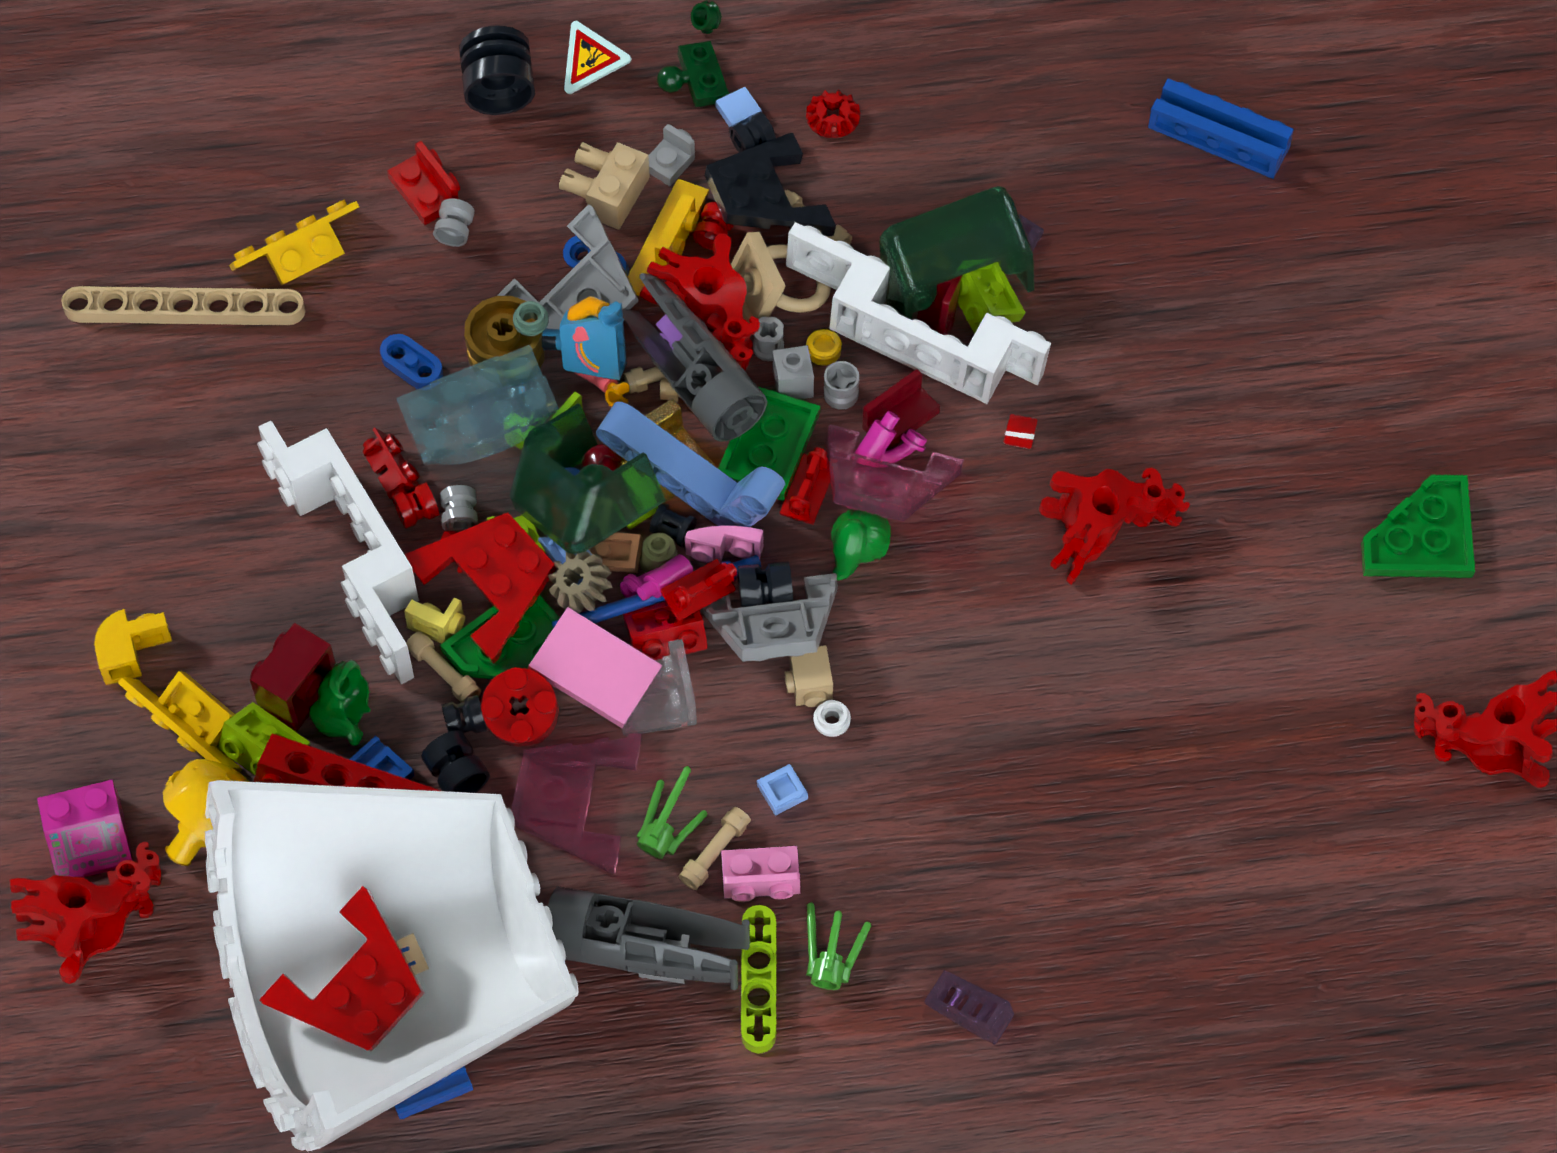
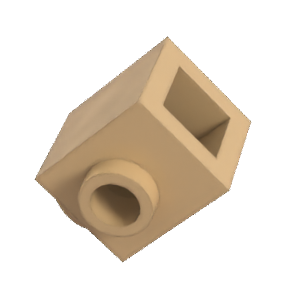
(810, 678)

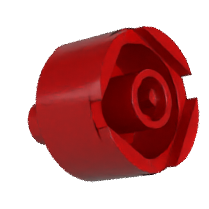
(514, 686)

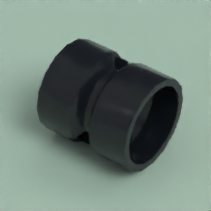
(765, 585)
(452, 762)

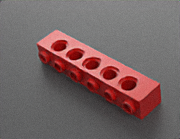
(298, 763)

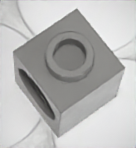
(793, 372)

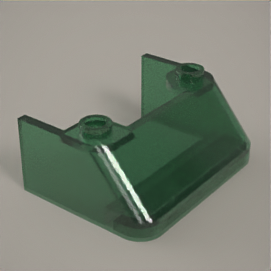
(953, 243)
(582, 507)

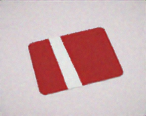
(1020, 431)

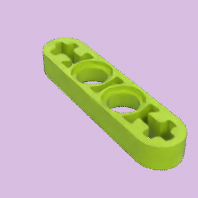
(759, 978)

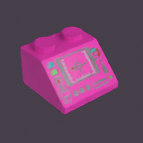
(85, 829)

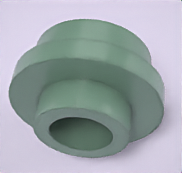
(530, 310)

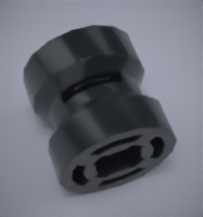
(751, 134)
(471, 713)

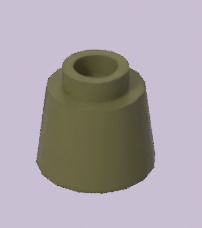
(656, 551)

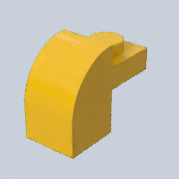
(120, 638)

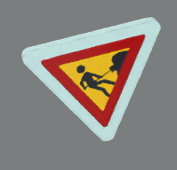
(590, 58)

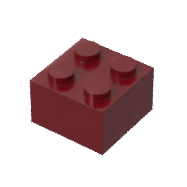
(291, 675)

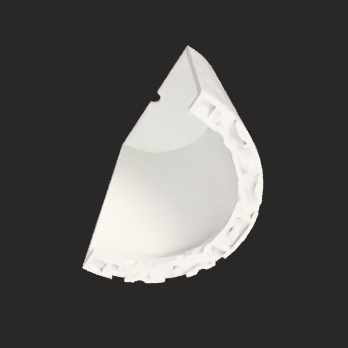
(435, 870)

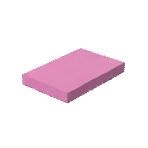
(595, 667)

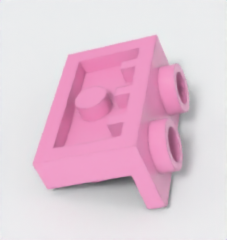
(760, 873)

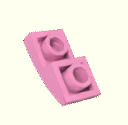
(711, 542)

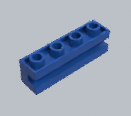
(1220, 128)

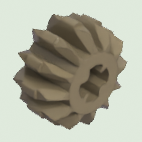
(589, 590)

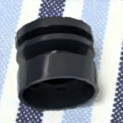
(496, 70)

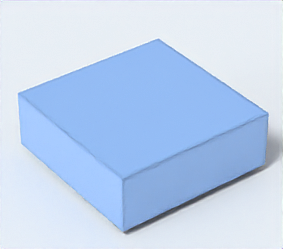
(737, 107)
(782, 789)

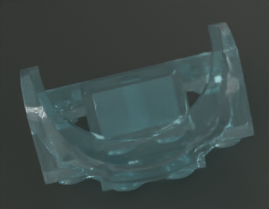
(478, 409)

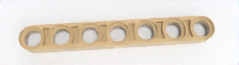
(197, 314)

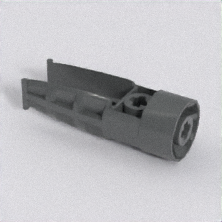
(705, 380)
(634, 932)

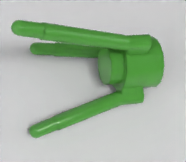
(656, 835)
(828, 969)

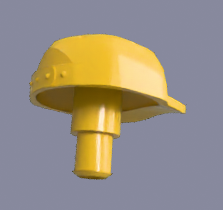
(186, 801)

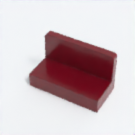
(942, 312)
(907, 401)

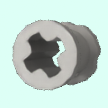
(768, 338)

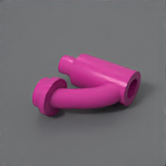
(880, 437)
(656, 579)

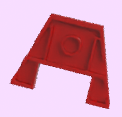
(502, 566)
(367, 992)

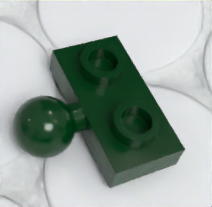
(698, 71)

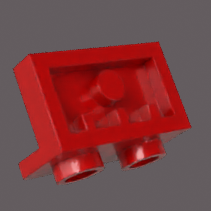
(424, 183)
(656, 625)

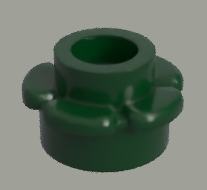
(706, 16)

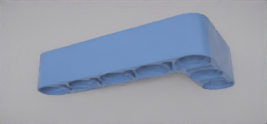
(688, 473)

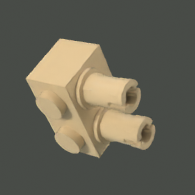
(616, 187)

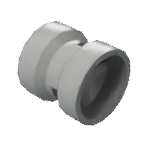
(452, 226)
(841, 385)
(458, 506)

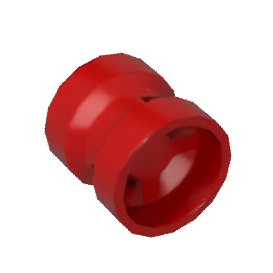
(711, 226)
(408, 509)

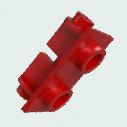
(386, 453)
(808, 487)
(699, 588)

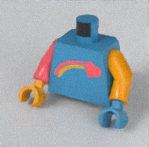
(593, 345)

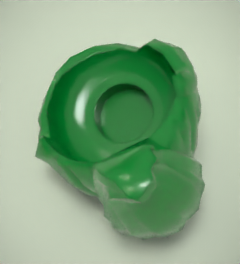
(858, 539)
(341, 702)

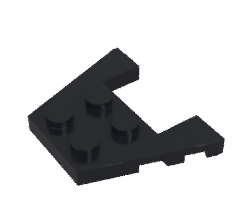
(752, 193)

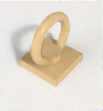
(765, 283)

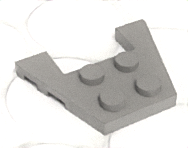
(596, 275)
(776, 628)

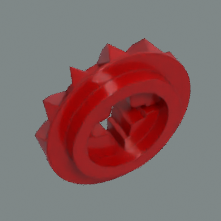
(835, 125)

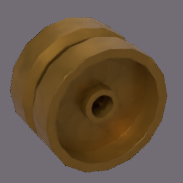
(492, 332)

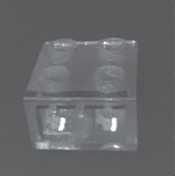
(669, 699)

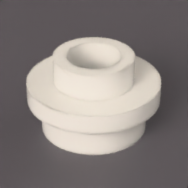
(835, 709)

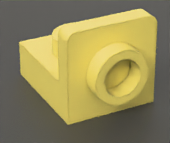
(433, 622)

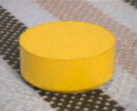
(824, 347)

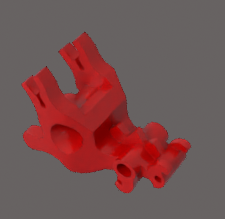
(712, 293)
(1098, 507)
(1502, 737)
(83, 916)

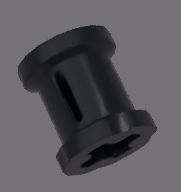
(660, 524)

